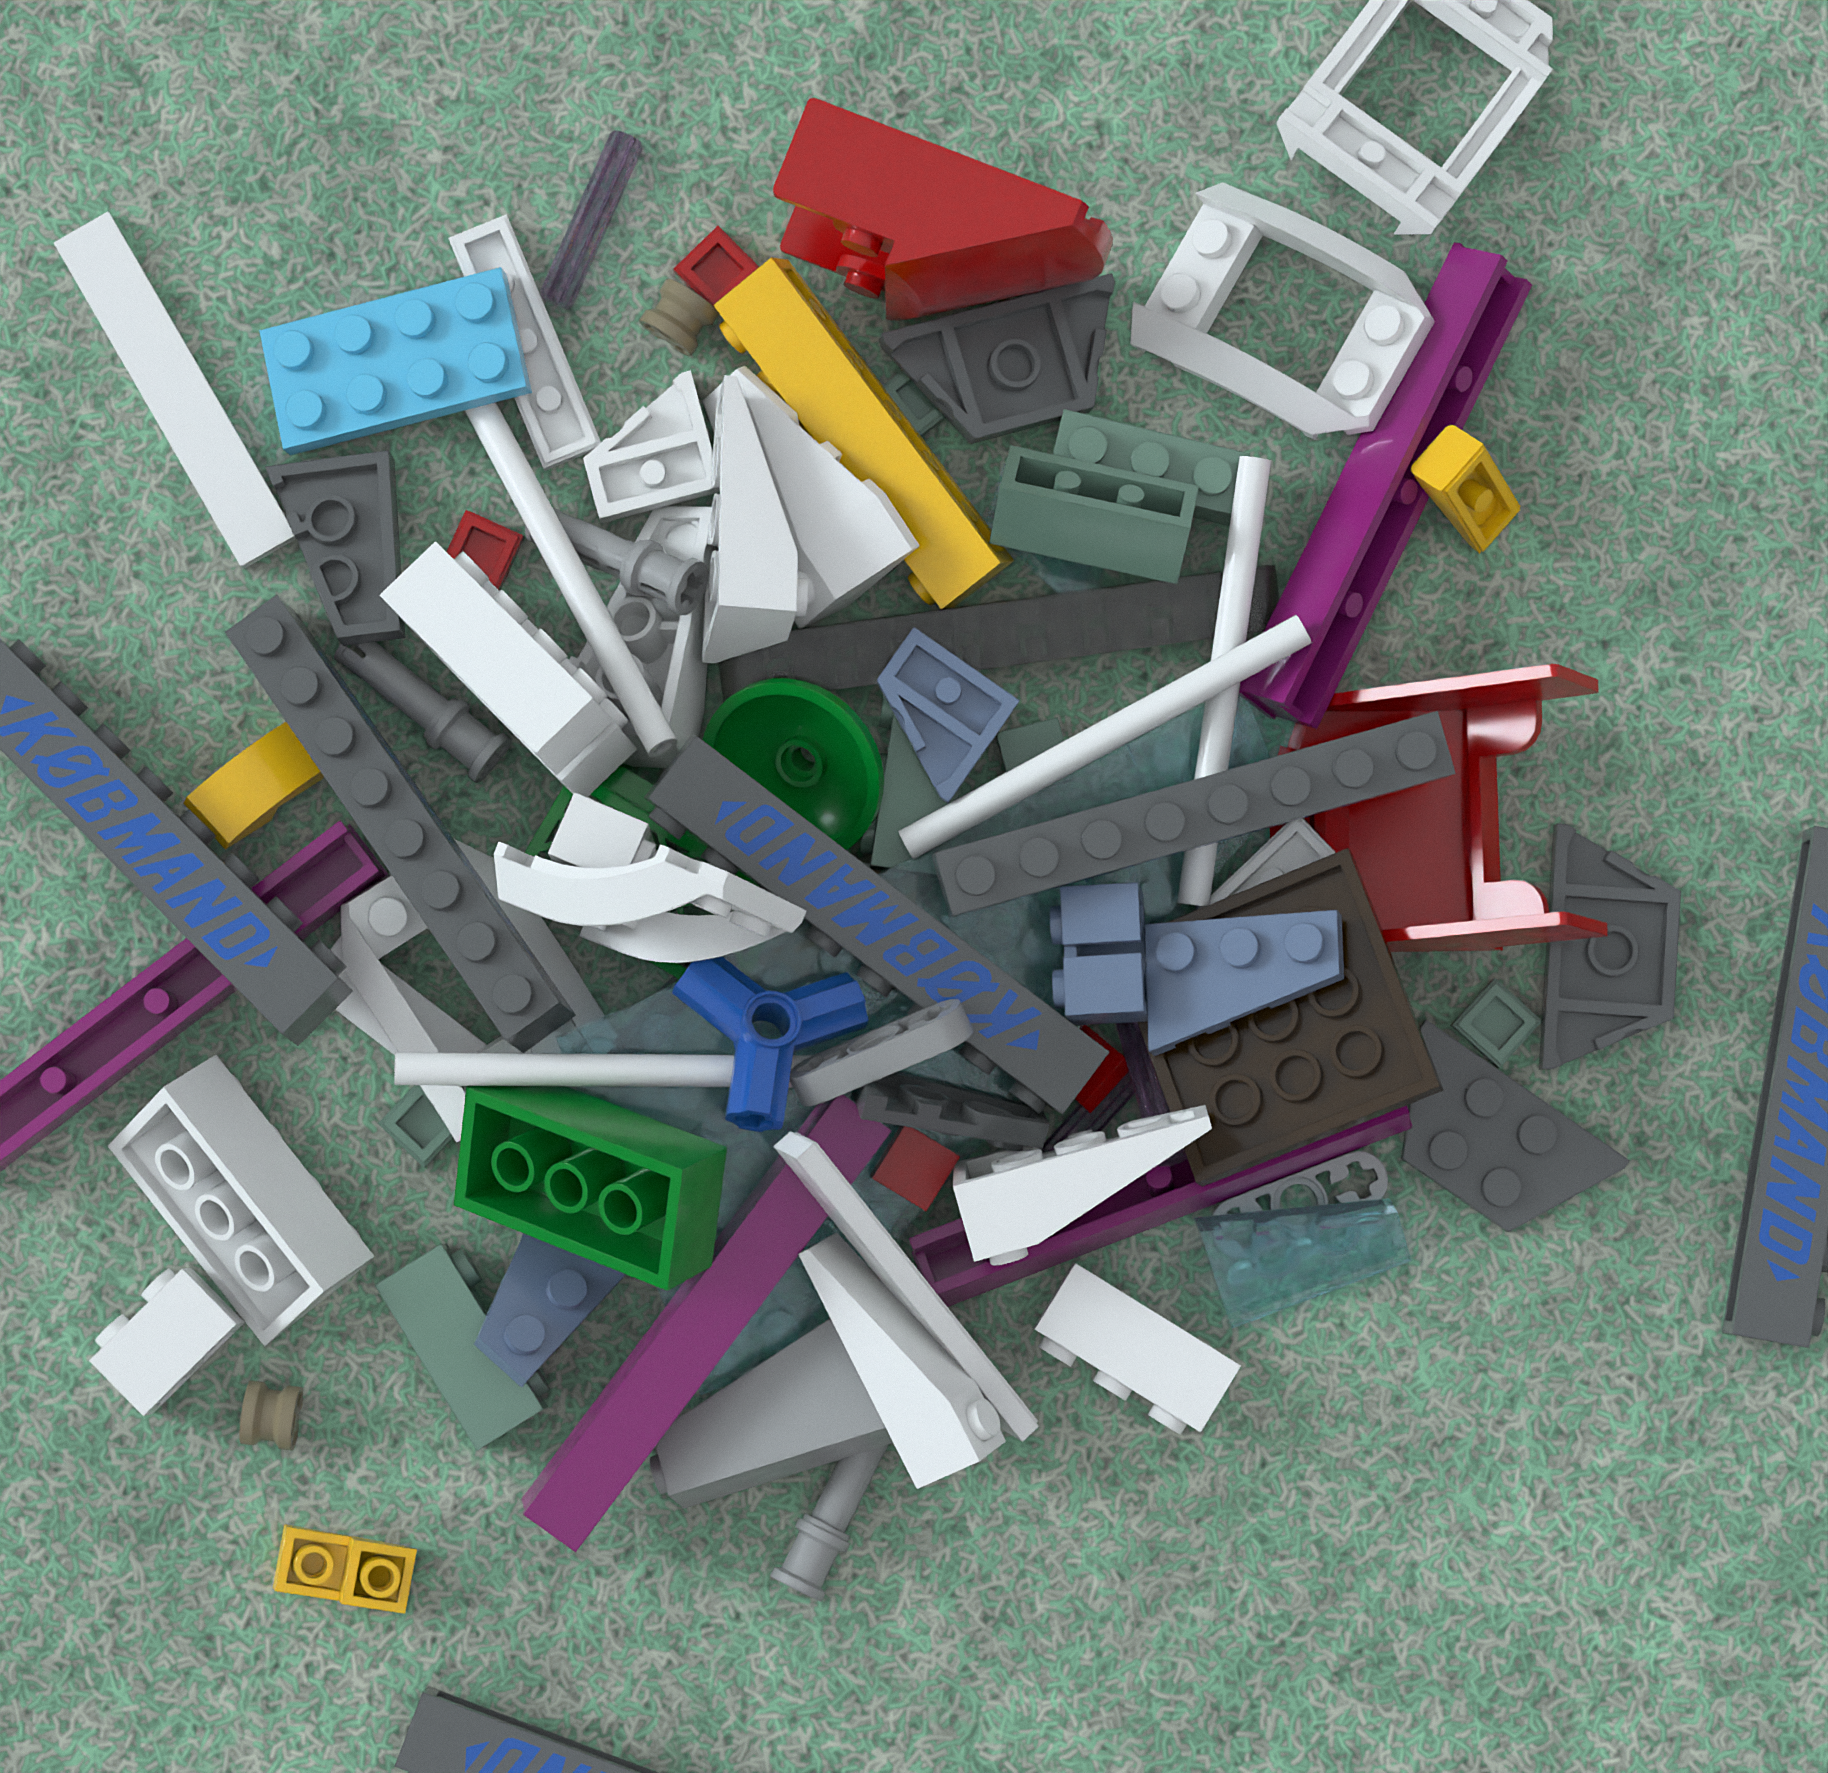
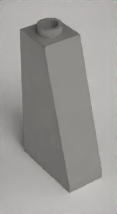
(771, 1423)

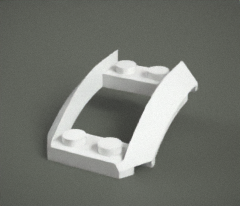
(1376, 158)
(1205, 272)
(631, 904)
(385, 918)

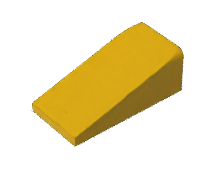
(1466, 486)

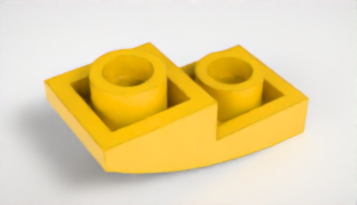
(253, 786)
(344, 1569)

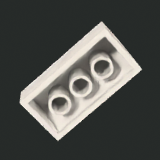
(239, 1199)

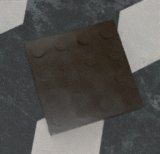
(1313, 1061)

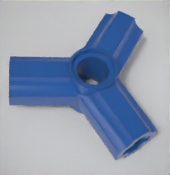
(762, 1064)

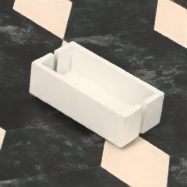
(512, 668)

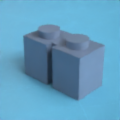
(1102, 953)

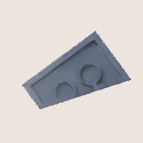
(1231, 967)
(540, 1306)

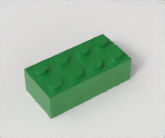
(592, 1179)

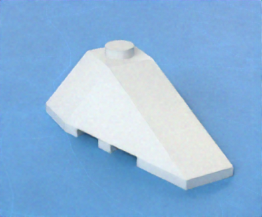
(840, 526)
(755, 572)
(662, 641)
(1029, 1195)
(913, 1381)

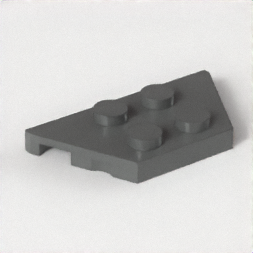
(1009, 360)
(1614, 983)
(1498, 1140)

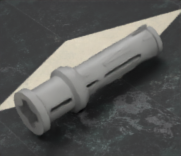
(639, 565)
(445, 722)
(823, 1533)

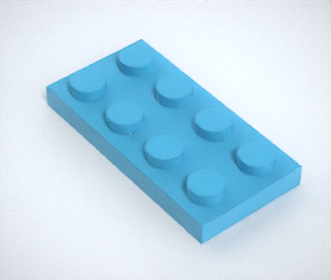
(395, 361)

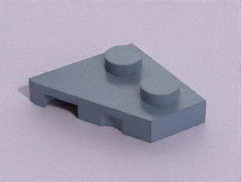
(943, 709)

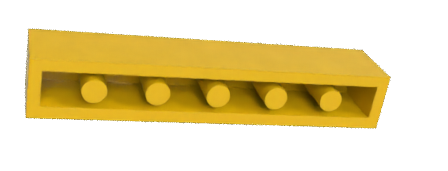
(844, 403)

